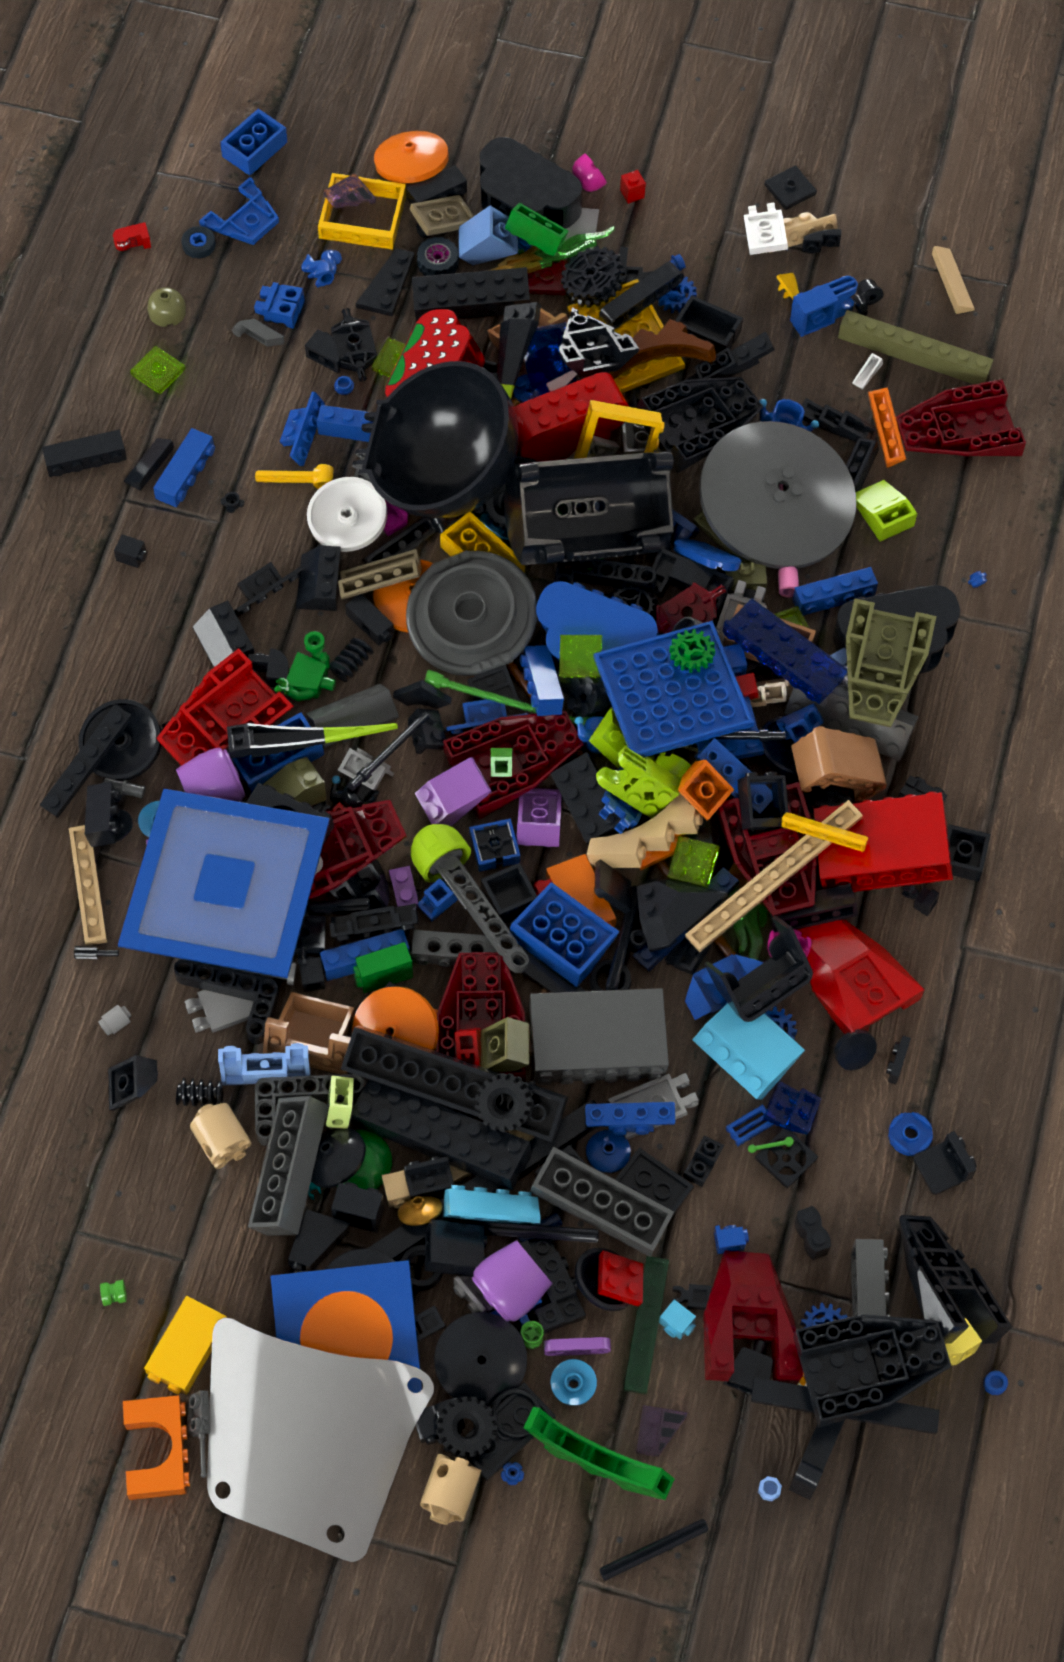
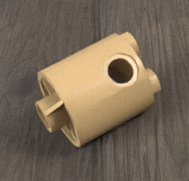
(220, 1134)
(450, 1489)

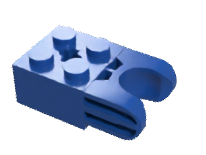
(822, 305)

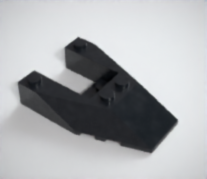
(940, 1272)

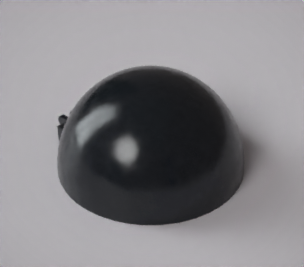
(441, 441)

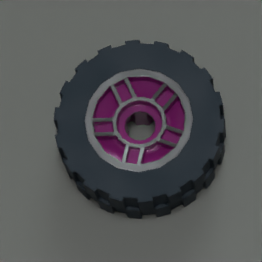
(437, 249)

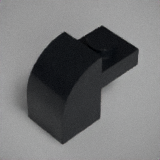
(274, 664)

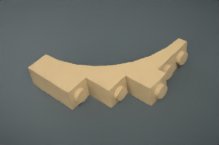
(630, 847)

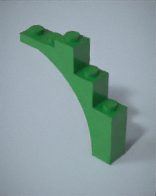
(596, 1459)

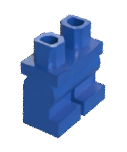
(281, 304)

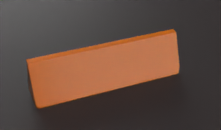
(886, 426)

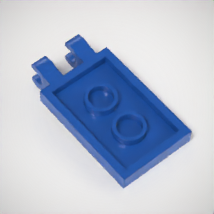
(627, 813)

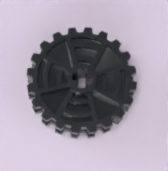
(593, 276)

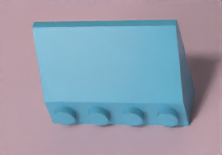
(749, 1051)

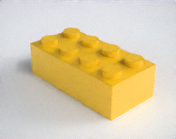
(473, 535)

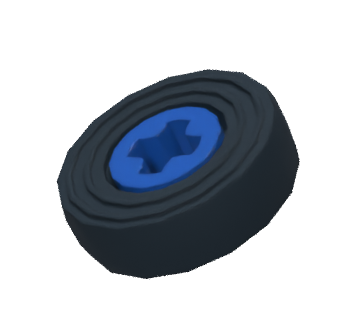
(201, 249)

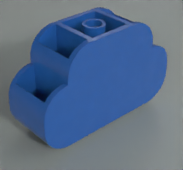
(576, 611)

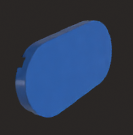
(706, 555)

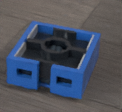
(494, 844)

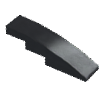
(841, 424)

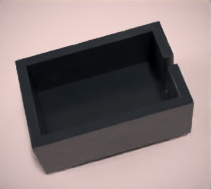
(710, 323)

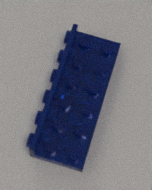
(785, 651)

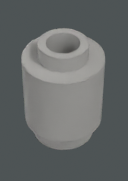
(115, 1019)

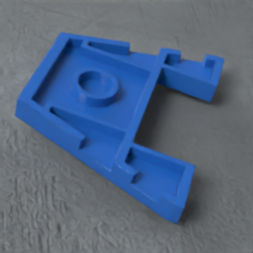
(248, 222)

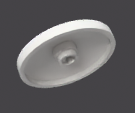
(347, 514)

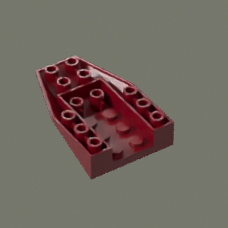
(963, 423)
(537, 747)
(477, 997)

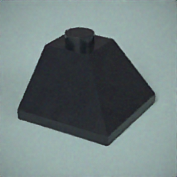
(130, 1080)

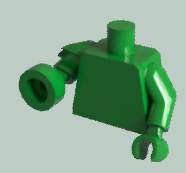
(308, 674)

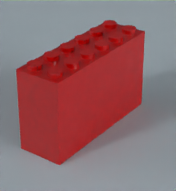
(903, 846)

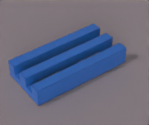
(735, 1135)

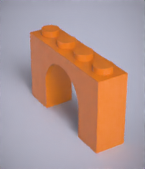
(170, 1476)

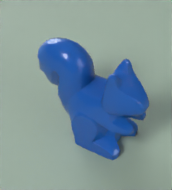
(322, 269)

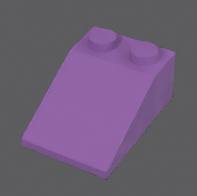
(453, 793)
(539, 818)

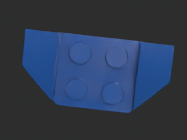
(702, 993)

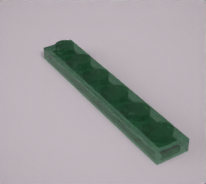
(646, 1326)

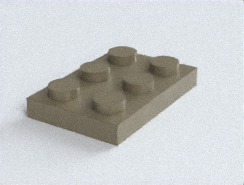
(441, 214)

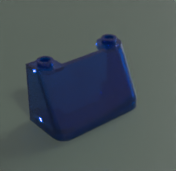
(543, 359)

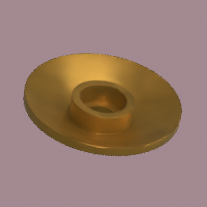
(420, 1210)

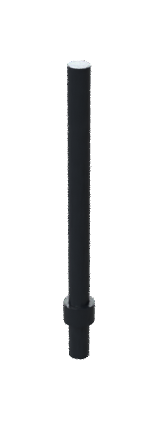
(762, 735)
(366, 772)

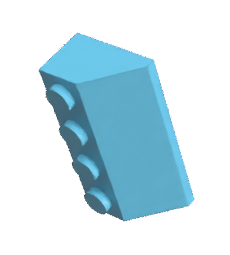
(491, 1207)

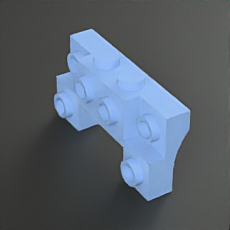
(249, 1068)

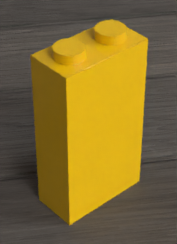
(184, 1346)

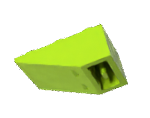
(885, 510)

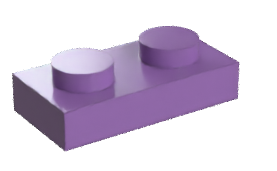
(403, 886)

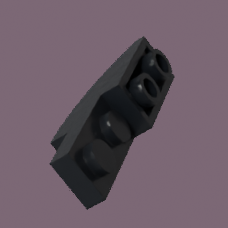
(737, 360)

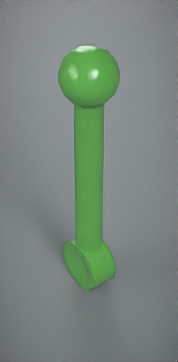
(788, 1142)

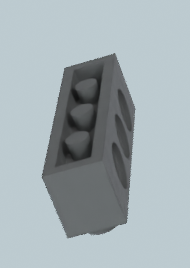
(446, 942)

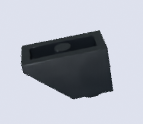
(323, 350)

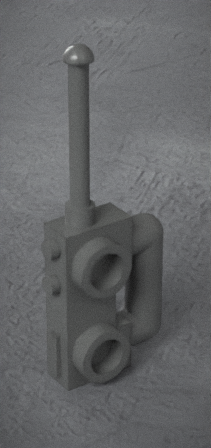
(198, 1422)

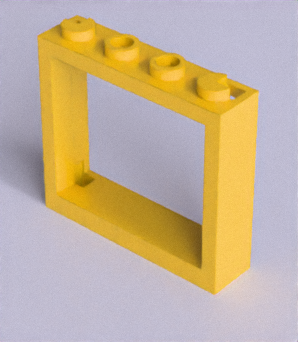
(363, 235)
(620, 413)

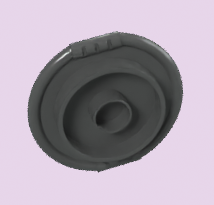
(471, 613)

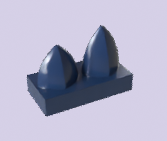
(684, 529)

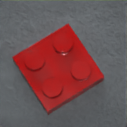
(620, 1278)

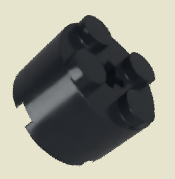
(588, 697)

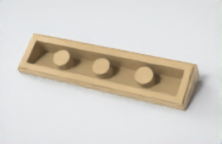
(952, 280)

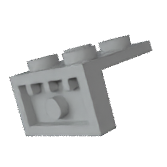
(356, 760)

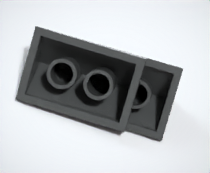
(363, 708)

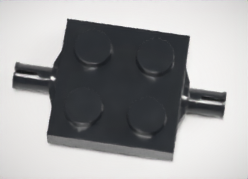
(311, 936)

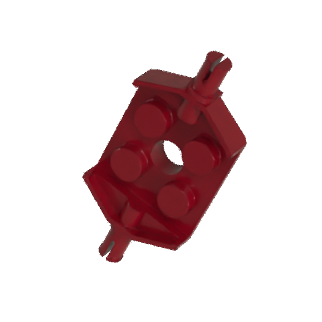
(697, 597)

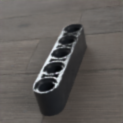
(641, 295)

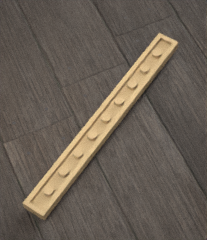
(768, 880)

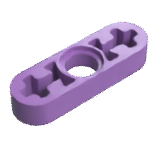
(577, 1346)

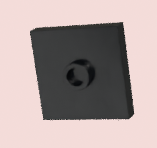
(790, 187)

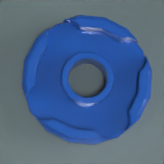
(906, 1145)

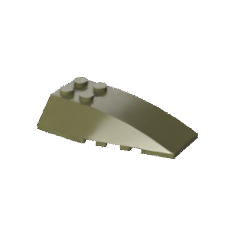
(883, 660)

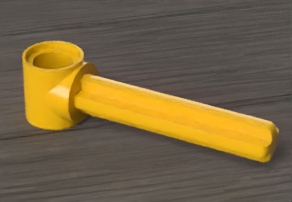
(320, 476)

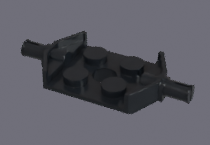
(356, 355)

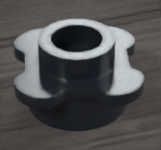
(232, 497)

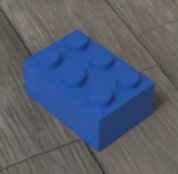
(253, 142)

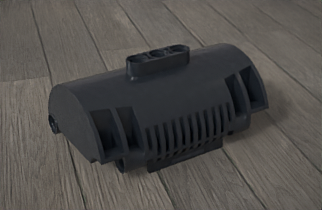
(631, 516)

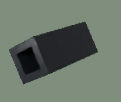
(369, 619)

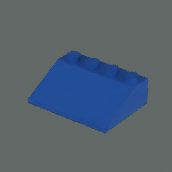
(563, 934)

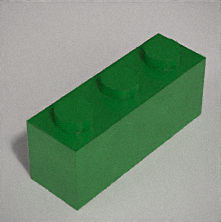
(536, 229)

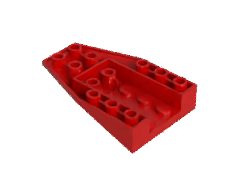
(856, 976)

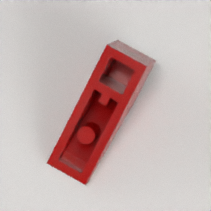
(469, 1045)

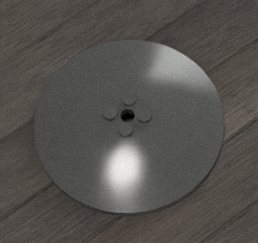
(771, 524)

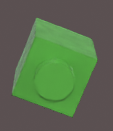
(501, 762)

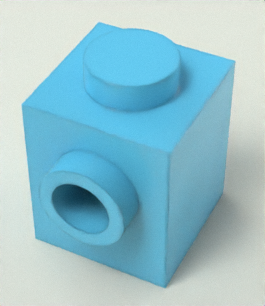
(677, 1320)

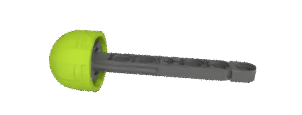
(441, 853)

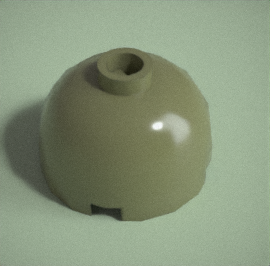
(166, 307)

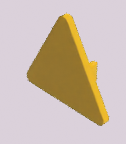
(788, 283)

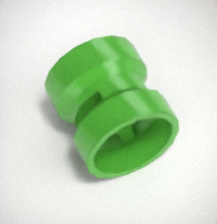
(113, 1292)
(532, 1329)

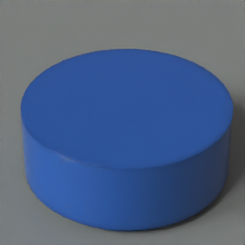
(995, 1382)

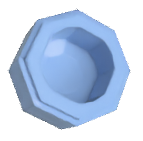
(769, 1488)

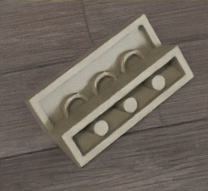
(380, 574)

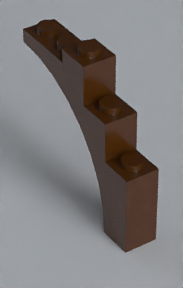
(669, 342)

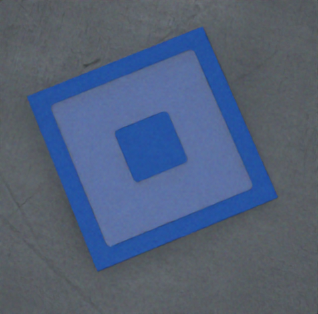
(224, 883)

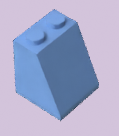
(485, 238)

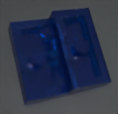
(792, 1108)

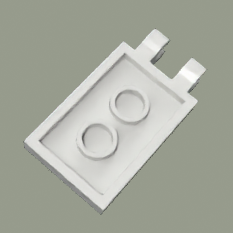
(765, 230)

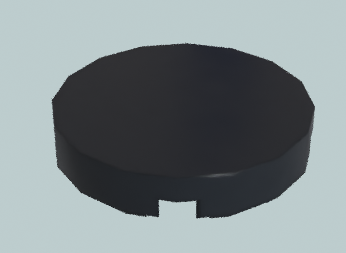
(855, 1049)

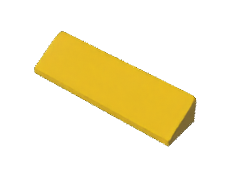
(824, 831)

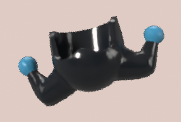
(352, 798)

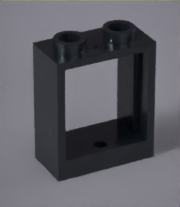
(779, 801)

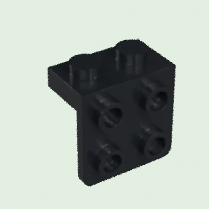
(945, 1164)

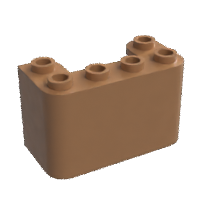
(840, 760)

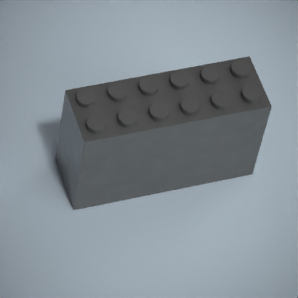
(598, 1036)

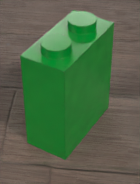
(380, 967)

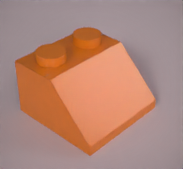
(704, 788)

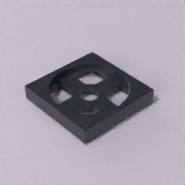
(786, 1180)

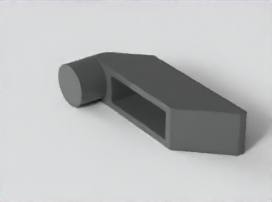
(259, 332)

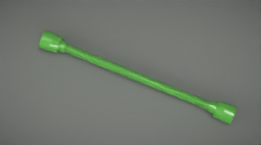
(437, 680)

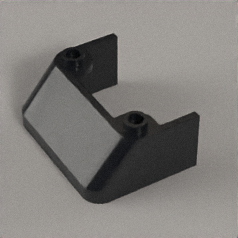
(769, 982)

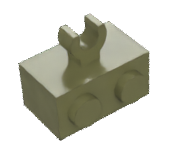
(751, 573)

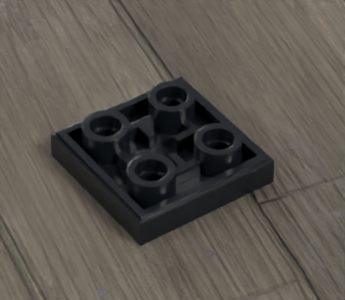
(612, 887)

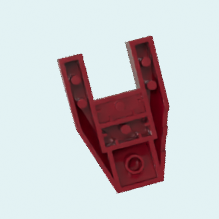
(758, 851)
(748, 1305)

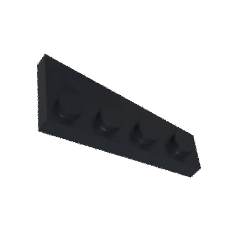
(386, 287)

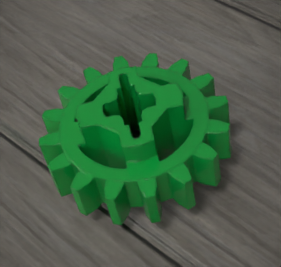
(692, 651)

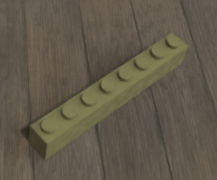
(915, 348)

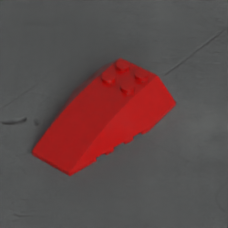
(224, 698)

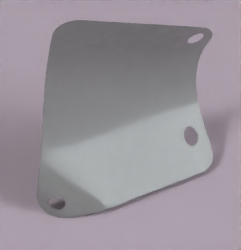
(306, 1436)

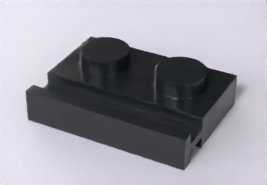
(686, 956)

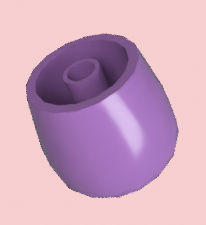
(212, 776)
(511, 1281)

